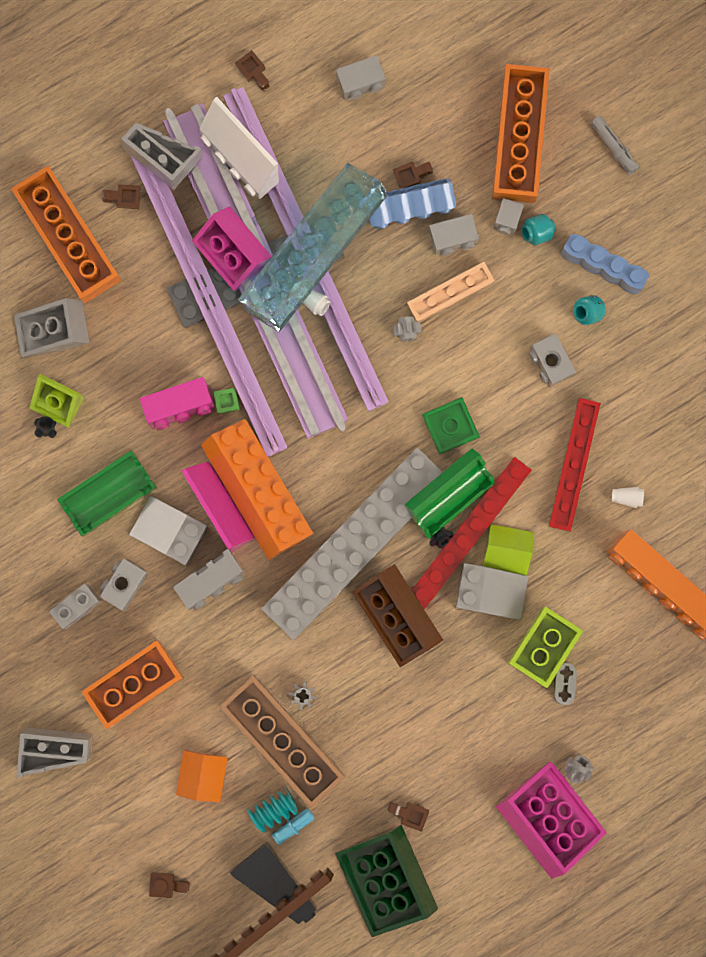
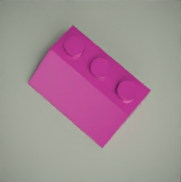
(231, 248)

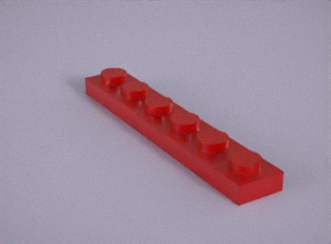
(574, 464)

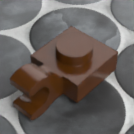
(252, 68)
(408, 174)
(126, 197)
(412, 816)
(163, 885)

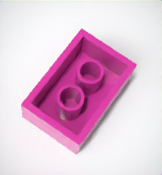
(177, 404)

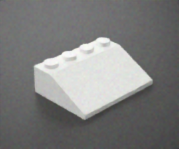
(239, 150)

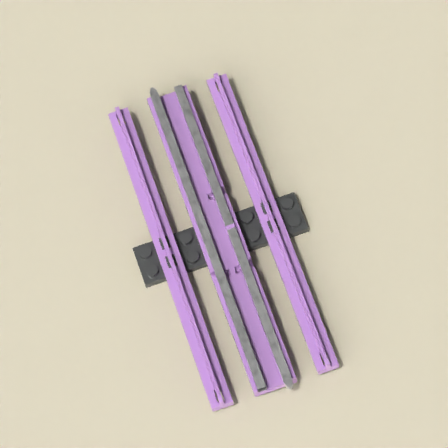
(207, 295)

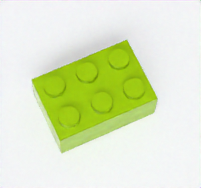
(545, 647)

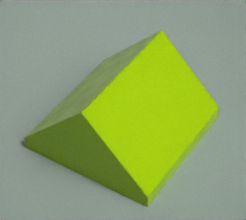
(55, 400)
(508, 549)

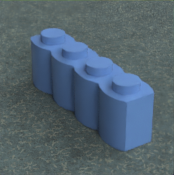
(415, 201)
(599, 261)

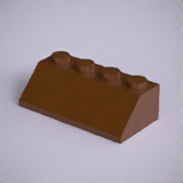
(397, 615)

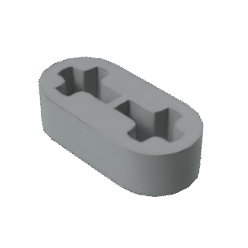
(570, 685)

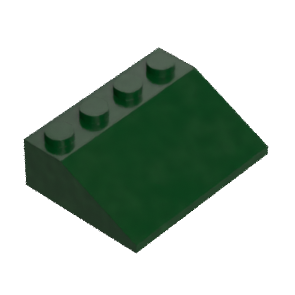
(387, 881)

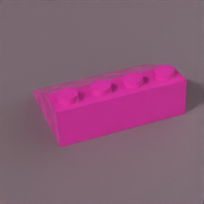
(219, 505)
(551, 820)

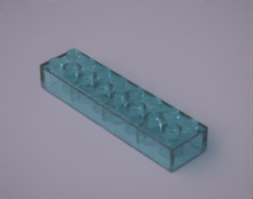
(313, 247)

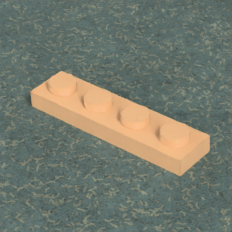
(450, 292)

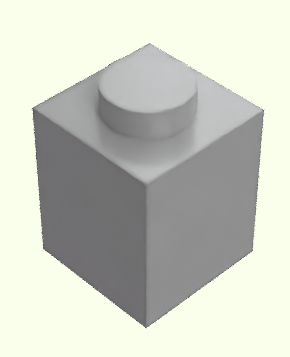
(508, 217)

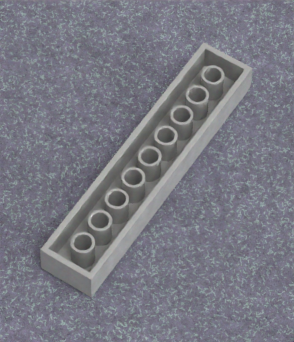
(350, 547)

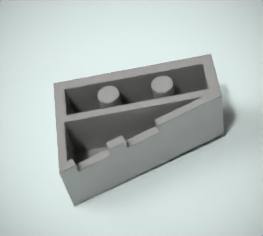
(161, 154)
(51, 749)

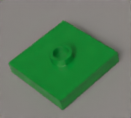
(450, 425)

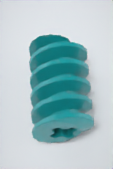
(273, 811)

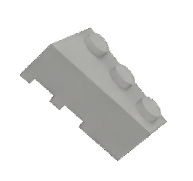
(210, 580)

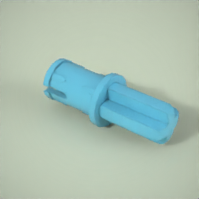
(293, 826)

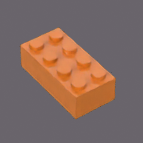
(132, 684)

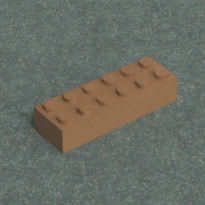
(282, 741)

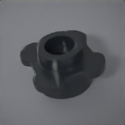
(46, 422)
(441, 538)

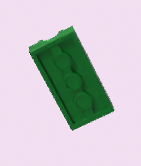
(107, 493)
(450, 493)

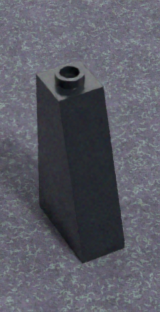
(271, 880)

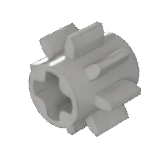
(407, 329)
(297, 699)
(578, 769)

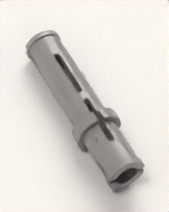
(620, 152)

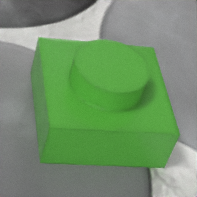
(226, 401)

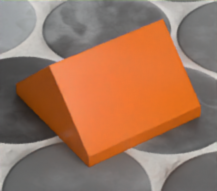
(201, 776)

